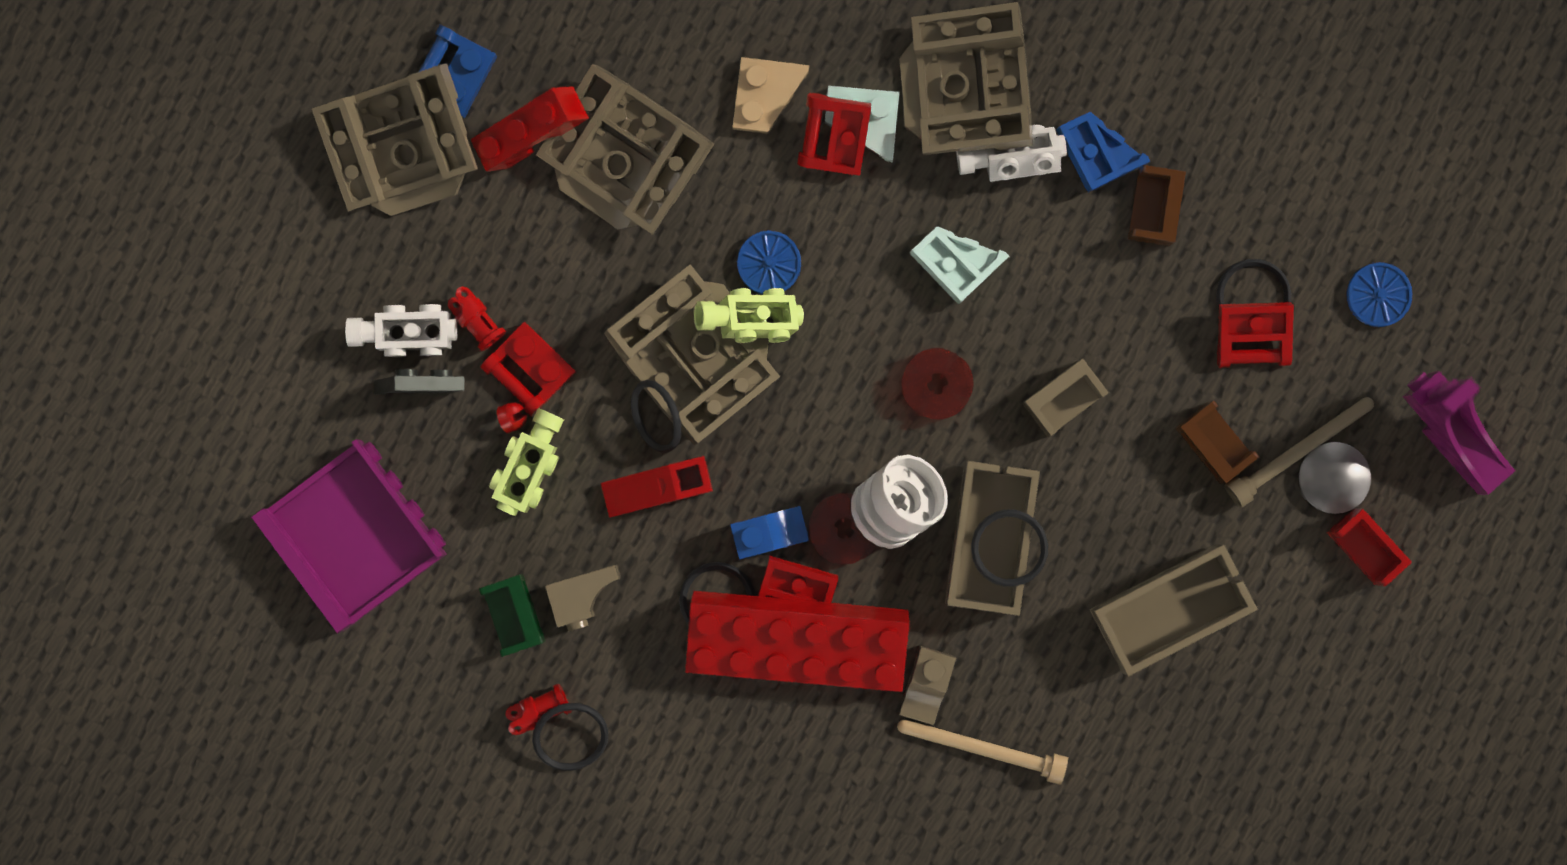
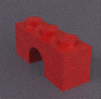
(538, 120)

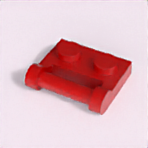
(846, 135)
(1253, 324)
(537, 360)

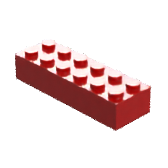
(797, 641)

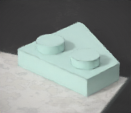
(882, 116)
(956, 262)

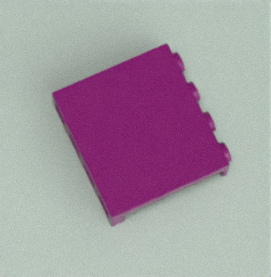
(351, 535)

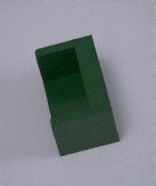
(513, 614)

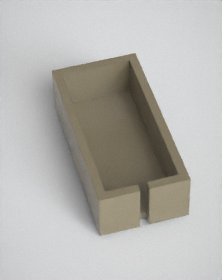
(1003, 542)
(1173, 609)

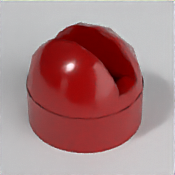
(510, 417)

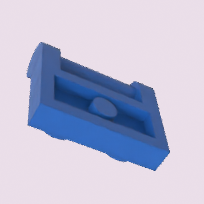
(467, 68)

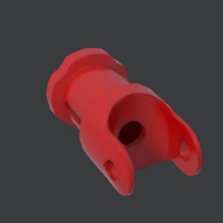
(473, 316)
(531, 709)

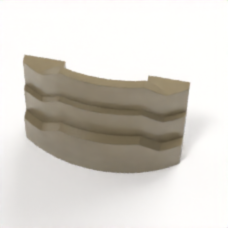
(967, 80)
(398, 142)
(627, 156)
(698, 368)

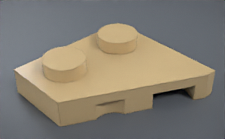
(764, 92)

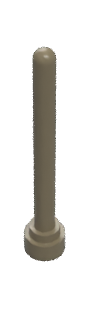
(1243, 489)

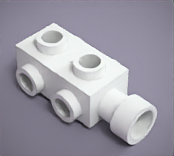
(1020, 162)
(414, 326)

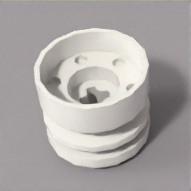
(899, 501)

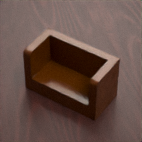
(1156, 205)
(1216, 443)

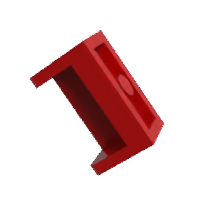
(1369, 547)

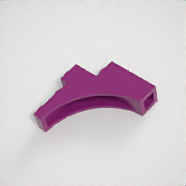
(1457, 430)

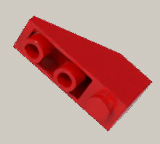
(657, 486)

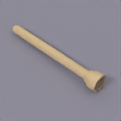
(1051, 766)

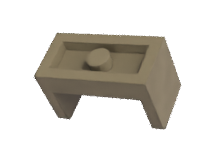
(1065, 397)

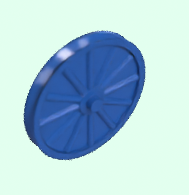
(769, 261)
(1379, 294)

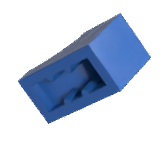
(769, 532)

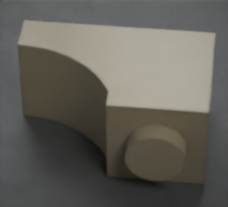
(575, 597)
(927, 684)

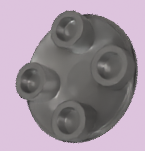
(1334, 478)

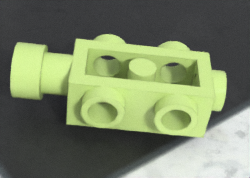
(752, 313)
(521, 470)

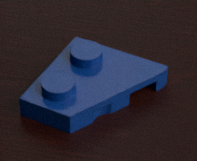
(1098, 152)

